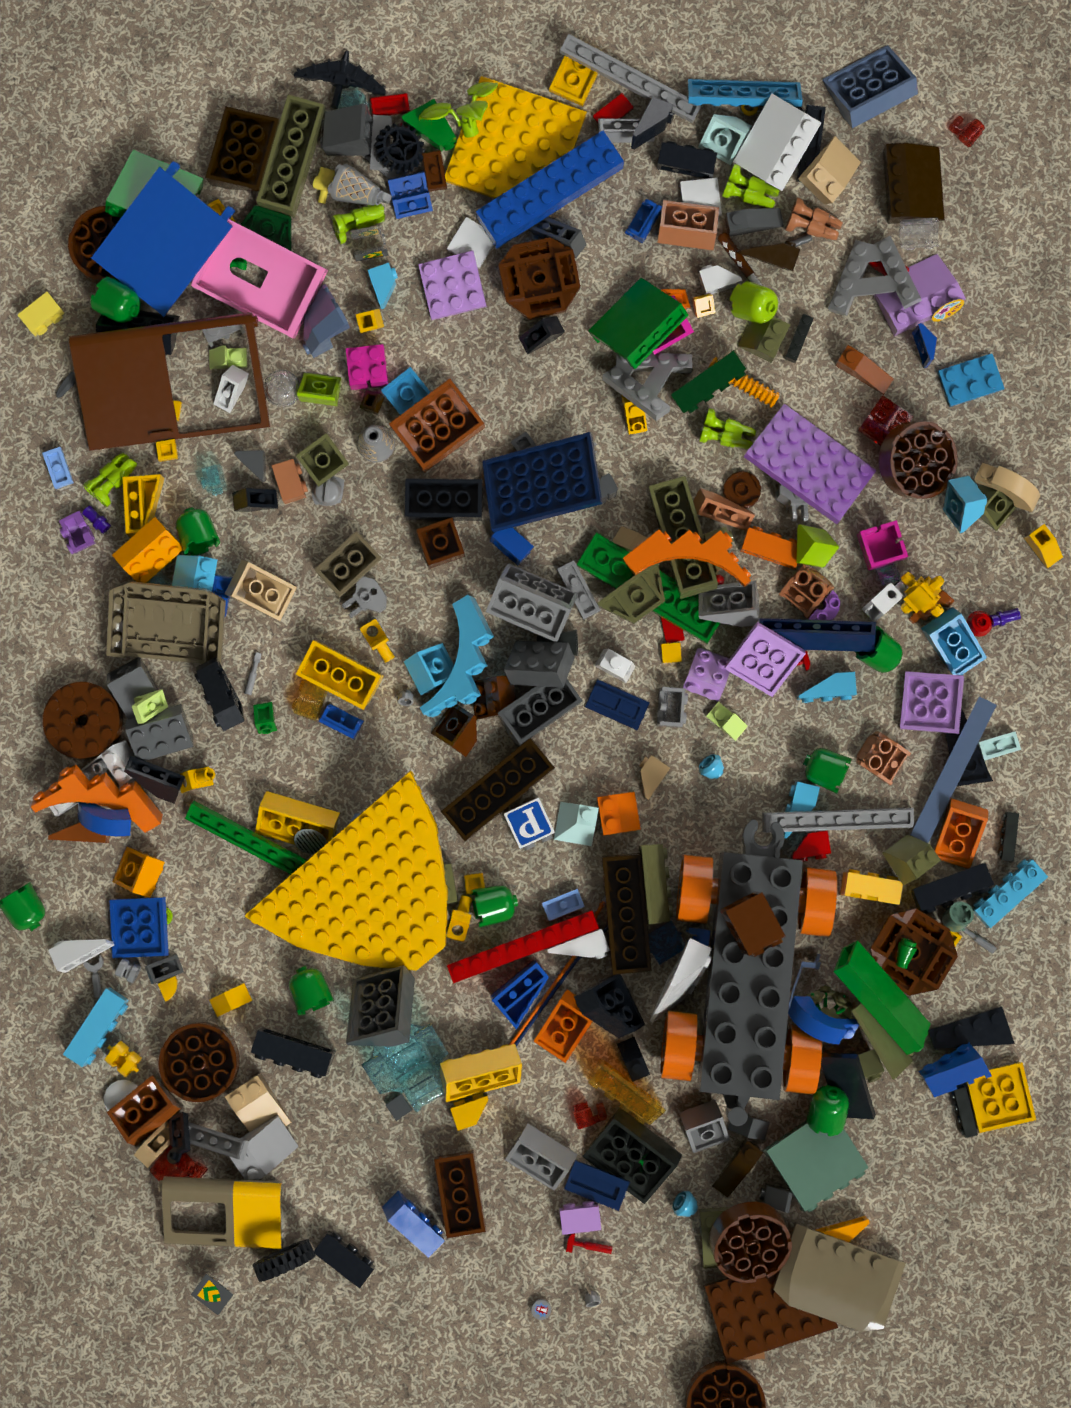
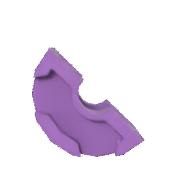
(77, 532)
(831, 608)

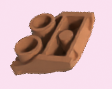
(807, 589)
(882, 756)

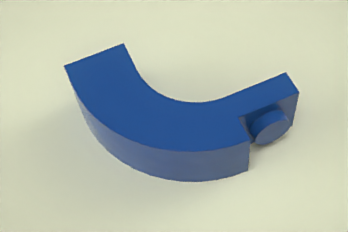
(104, 820)
(819, 1025)

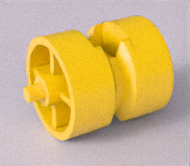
(122, 1058)

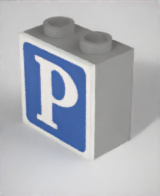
(529, 824)

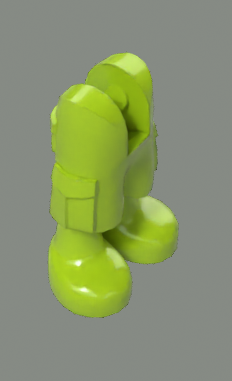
(755, 189)
(357, 219)
(731, 431)
(113, 473)

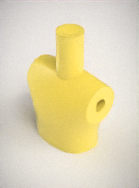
(322, 182)

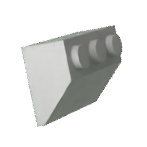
(541, 1157)

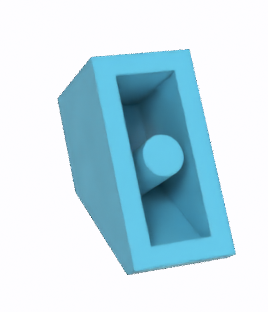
(383, 282)

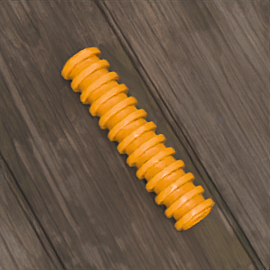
(754, 388)

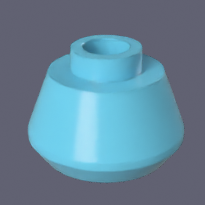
(711, 767)
(685, 1204)

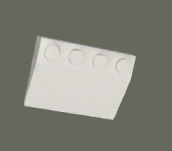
(777, 142)
(683, 977)

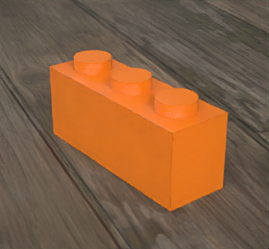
(770, 547)

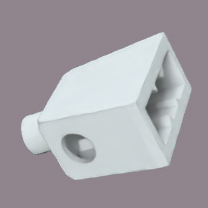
(884, 600)
(615, 665)

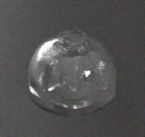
(283, 396)

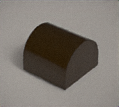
(372, 402)

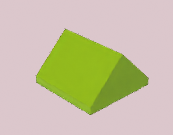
(319, 389)
(814, 546)

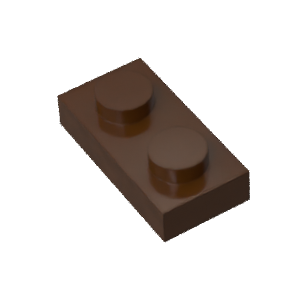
(434, 171)

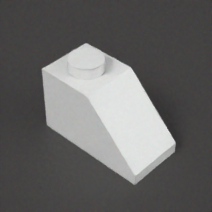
(717, 279)
(230, 388)

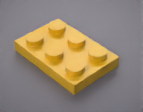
(573, 81)

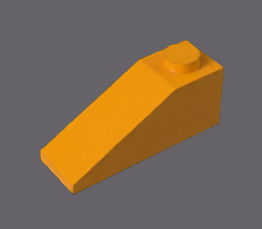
(846, 1230)

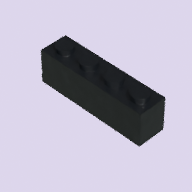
(952, 887)

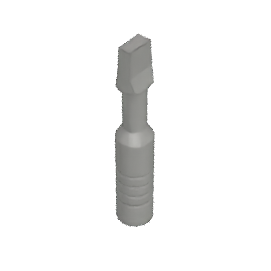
(252, 675)
(981, 941)

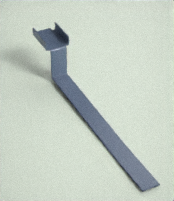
(816, 965)

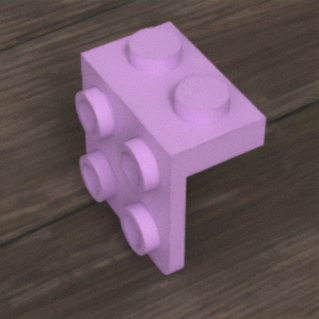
(707, 674)

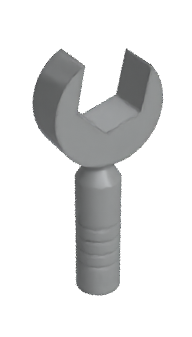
(95, 976)

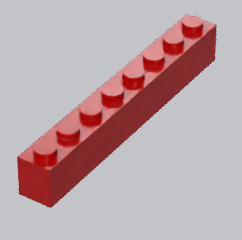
(523, 946)

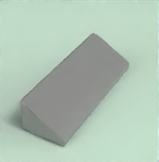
(619, 129)

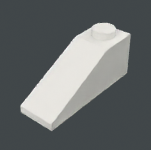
(587, 945)
(72, 953)

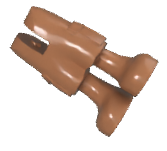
(818, 223)

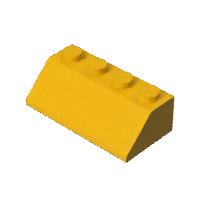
(339, 674)
(283, 817)
(480, 1072)

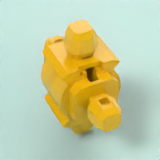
(922, 594)

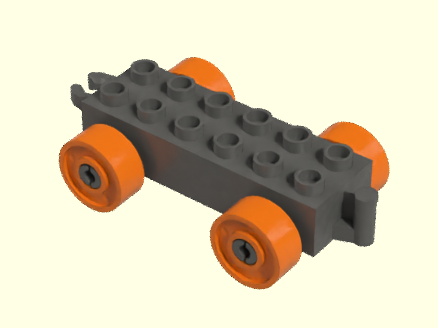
(749, 996)

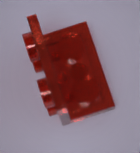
(883, 419)
(185, 1168)

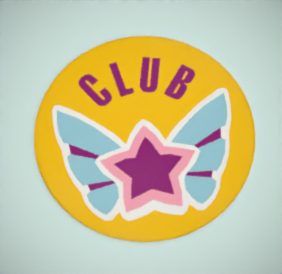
(948, 310)

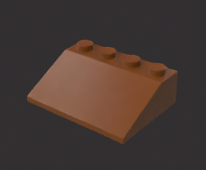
(437, 425)

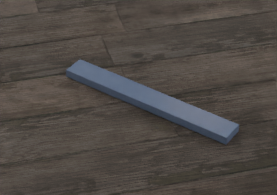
(953, 770)

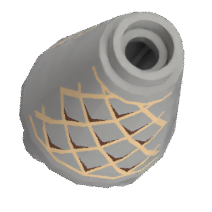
(354, 187)
(376, 449)

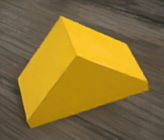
(230, 1000)

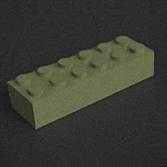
(291, 155)
(676, 516)

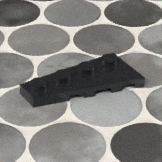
(976, 769)
(978, 1030)

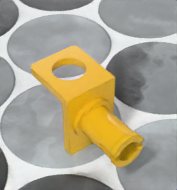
(378, 641)
(198, 778)
(461, 918)

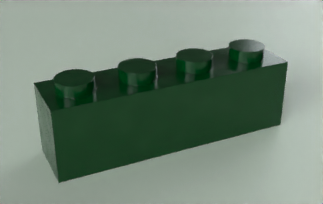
(709, 381)

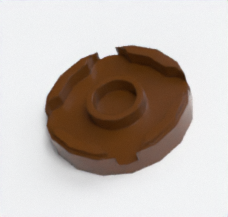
(736, 489)

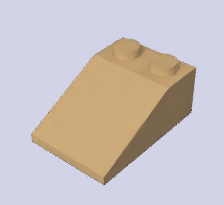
(830, 171)
(260, 590)
(256, 1103)

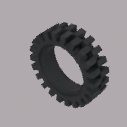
(283, 1260)

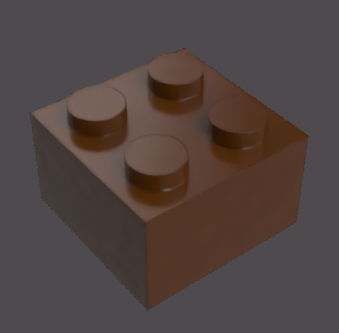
(440, 543)

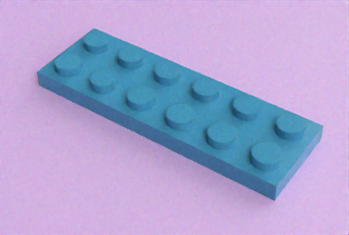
(742, 92)

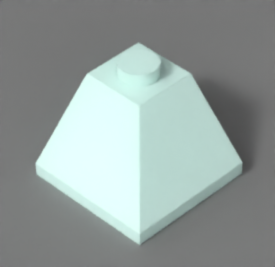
(725, 136)
(576, 823)

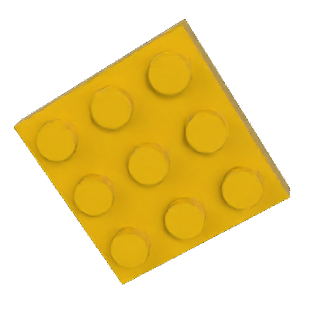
(1001, 1099)

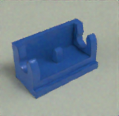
(644, 220)
(512, 545)
(341, 721)
(702, 937)

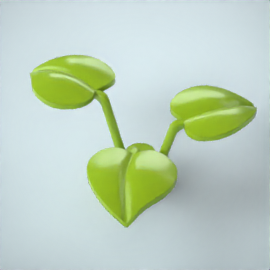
(469, 112)

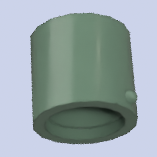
(958, 916)

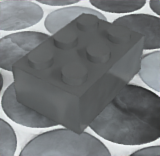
(539, 663)
(161, 734)

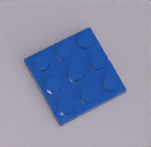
(139, 927)

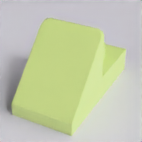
(226, 357)
(149, 705)
(727, 721)

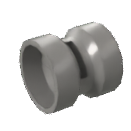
(128, 970)

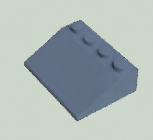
(871, 86)

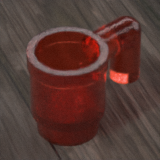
(971, 131)
(584, 1116)

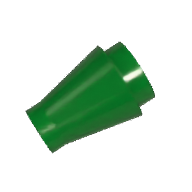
(905, 952)

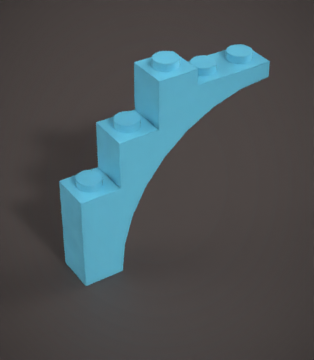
(469, 661)

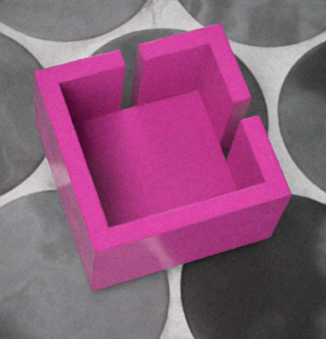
(365, 365)
(880, 547)

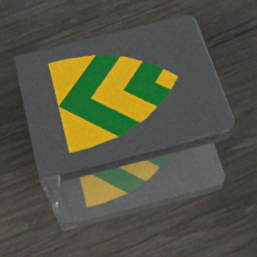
(366, 233)
(213, 1292)

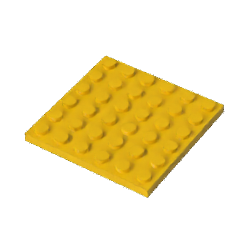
(514, 140)

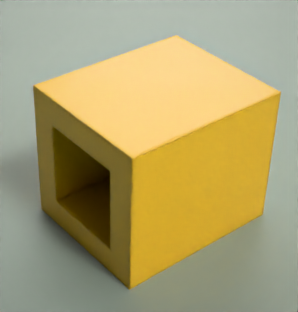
(369, 320)

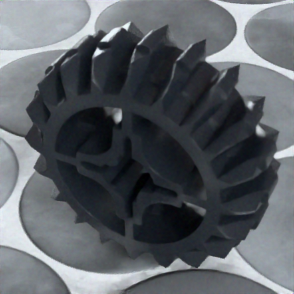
(385, 153)

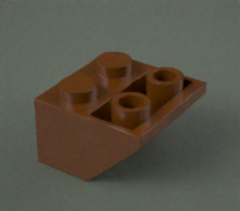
(495, 696)

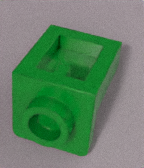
(264, 718)

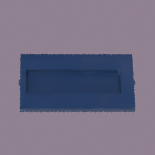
(617, 704)
(597, 1185)

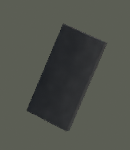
(847, 1074)

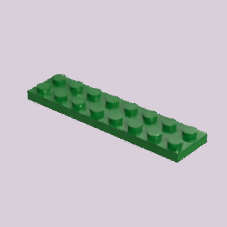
(605, 562)

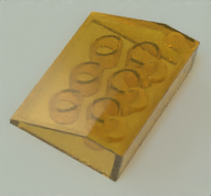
(626, 1092)

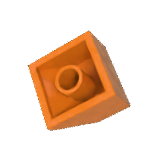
(618, 813)

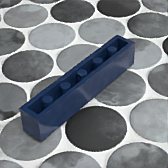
(826, 634)

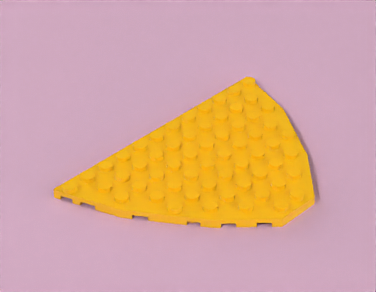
(371, 890)

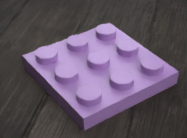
(452, 285)
(764, 659)
(932, 702)

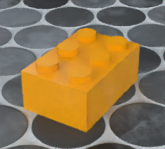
(148, 551)

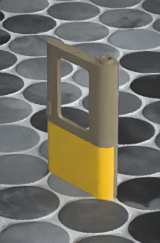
(250, 1210)

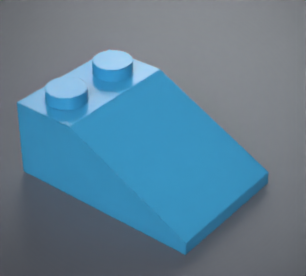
(954, 642)

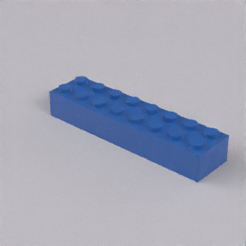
(550, 189)

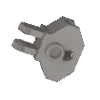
(792, 503)
(365, 598)

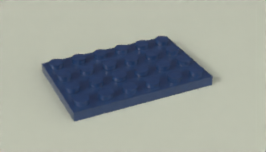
(542, 482)

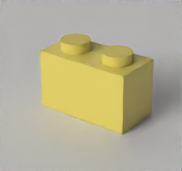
(41, 314)

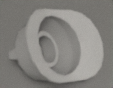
(329, 492)

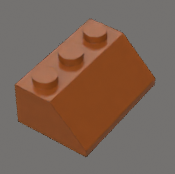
(143, 1111)

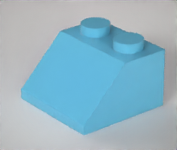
(963, 502)
(194, 572)
(430, 668)

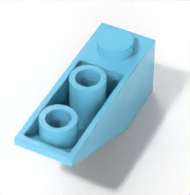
(837, 685)
(803, 799)

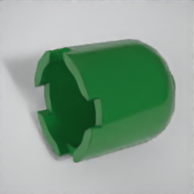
(115, 301)
(196, 531)
(886, 655)
(826, 768)
(493, 904)
(23, 908)
(309, 990)
(828, 1110)

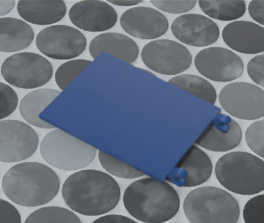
(162, 240)

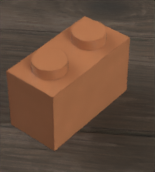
(289, 481)

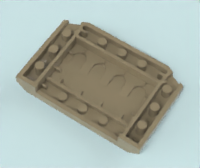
(165, 622)
(838, 1280)

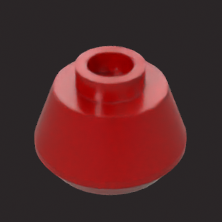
(978, 628)

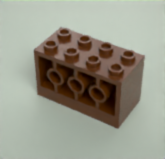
(753, 924)

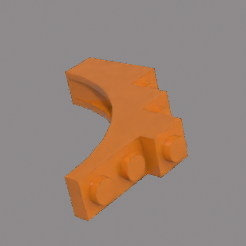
(714, 551)
(100, 790)

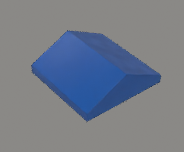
(925, 343)

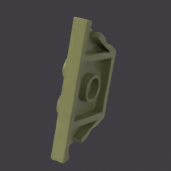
(636, 596)

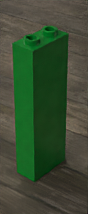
(882, 997)

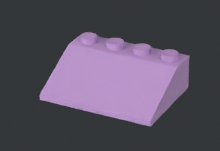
(935, 288)

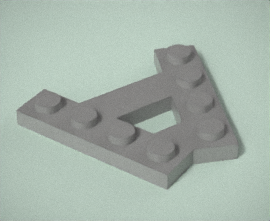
(853, 285)
(646, 395)

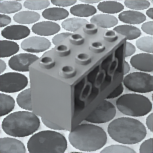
(532, 602)

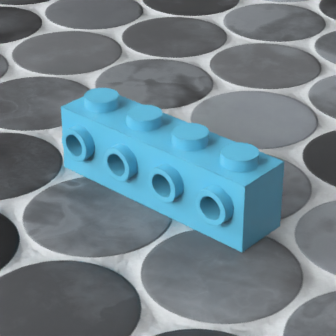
(1009, 893)
(96, 1026)

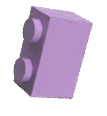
(580, 1218)

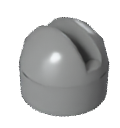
(405, 696)
(593, 1299)

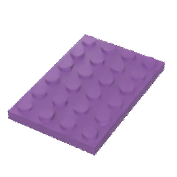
(810, 463)

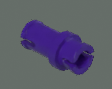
(99, 522)
(1001, 618)

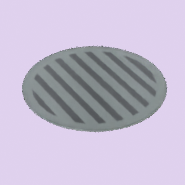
(309, 841)

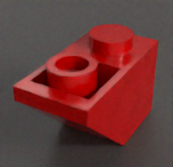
(813, 844)

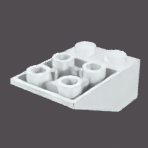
(113, 763)

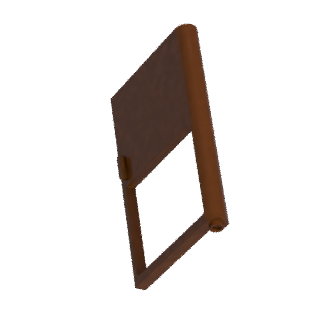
(128, 385)

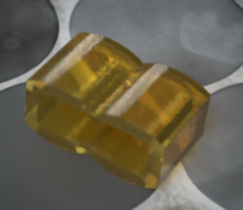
(309, 701)

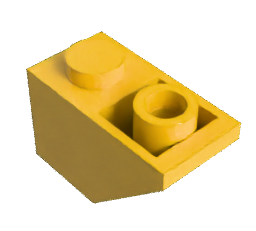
(634, 417)
(1044, 546)
(468, 1113)

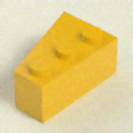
(140, 500)
(871, 887)

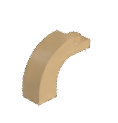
(1013, 485)

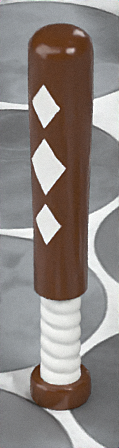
(729, 246)

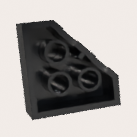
(220, 694)
(610, 1006)

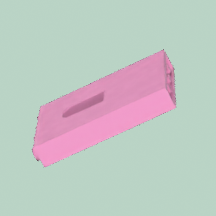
(285, 292)

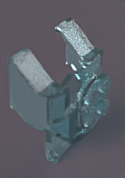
(410, 1066)

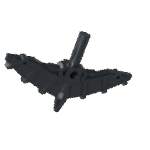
(341, 75)

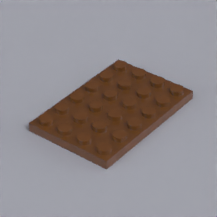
(756, 1319)

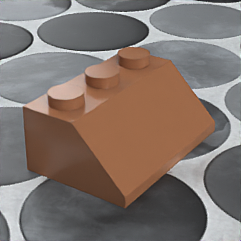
(688, 225)

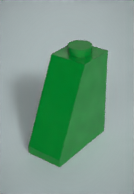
(435, 132)

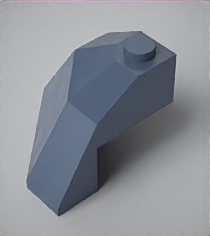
(322, 322)

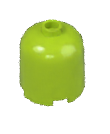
(753, 302)

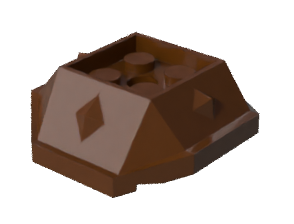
(534, 259)
(933, 955)

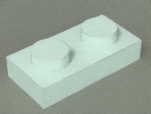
(999, 746)

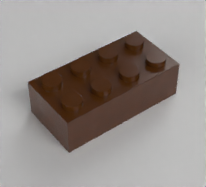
(460, 1194)

